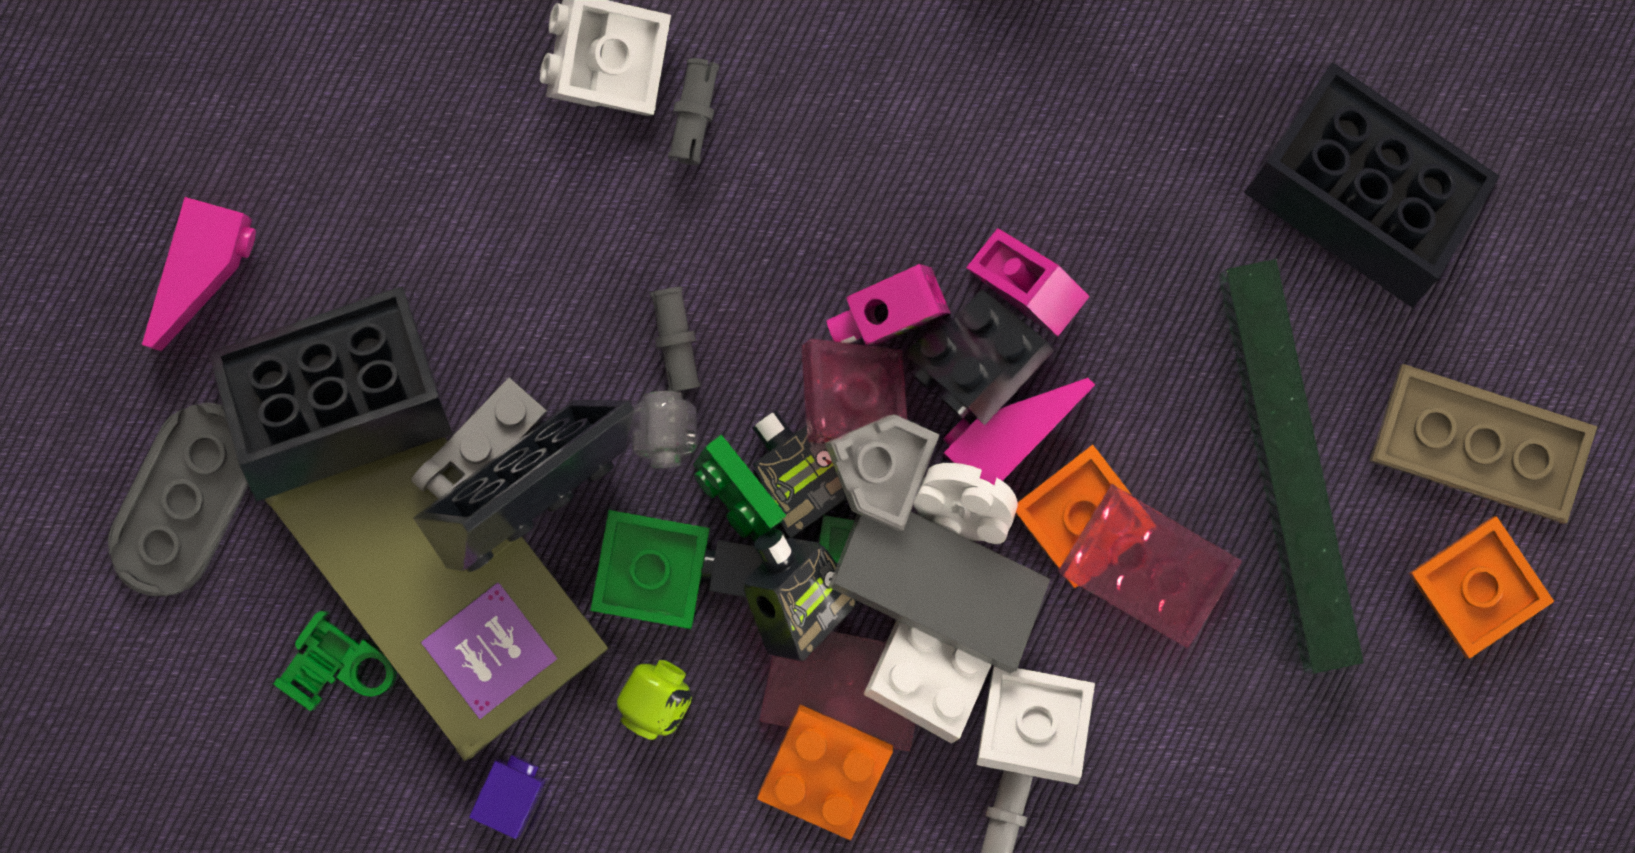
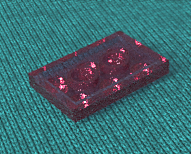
(1149, 566)
(834, 684)

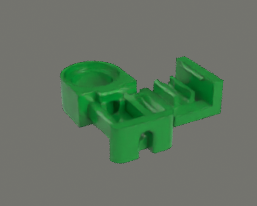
(326, 653)

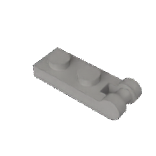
(487, 433)

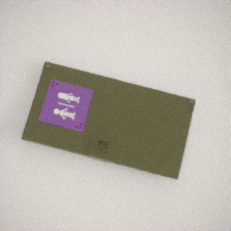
(465, 642)

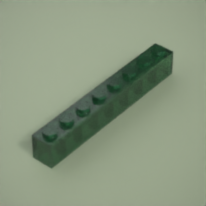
(1290, 467)

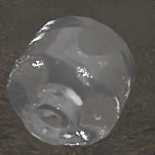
(664, 429)

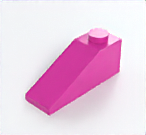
(199, 261)
(1011, 431)

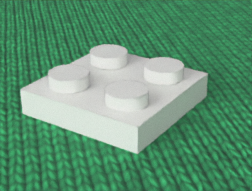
(927, 681)
(1036, 724)

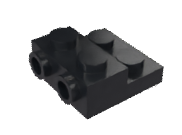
(978, 357)

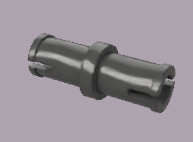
(693, 111)
(675, 339)

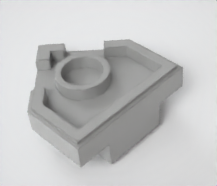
(883, 467)

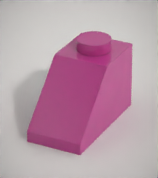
(1028, 281)

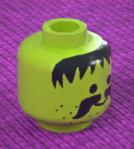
(654, 699)

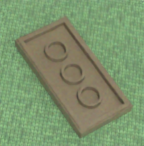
(1483, 444)

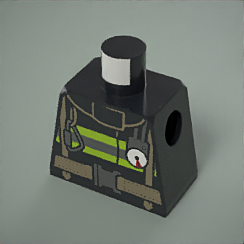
(796, 474)
(793, 595)

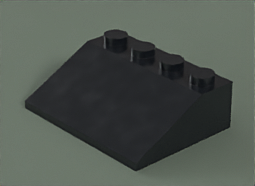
(1372, 185)
(329, 394)
(525, 481)

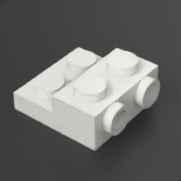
(606, 55)

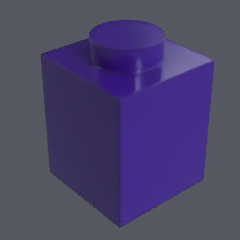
(508, 796)

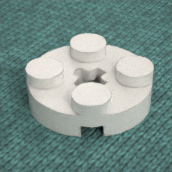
(965, 503)

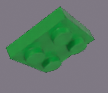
(728, 477)
(650, 569)

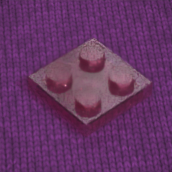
(850, 387)

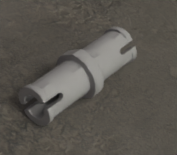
(1007, 813)

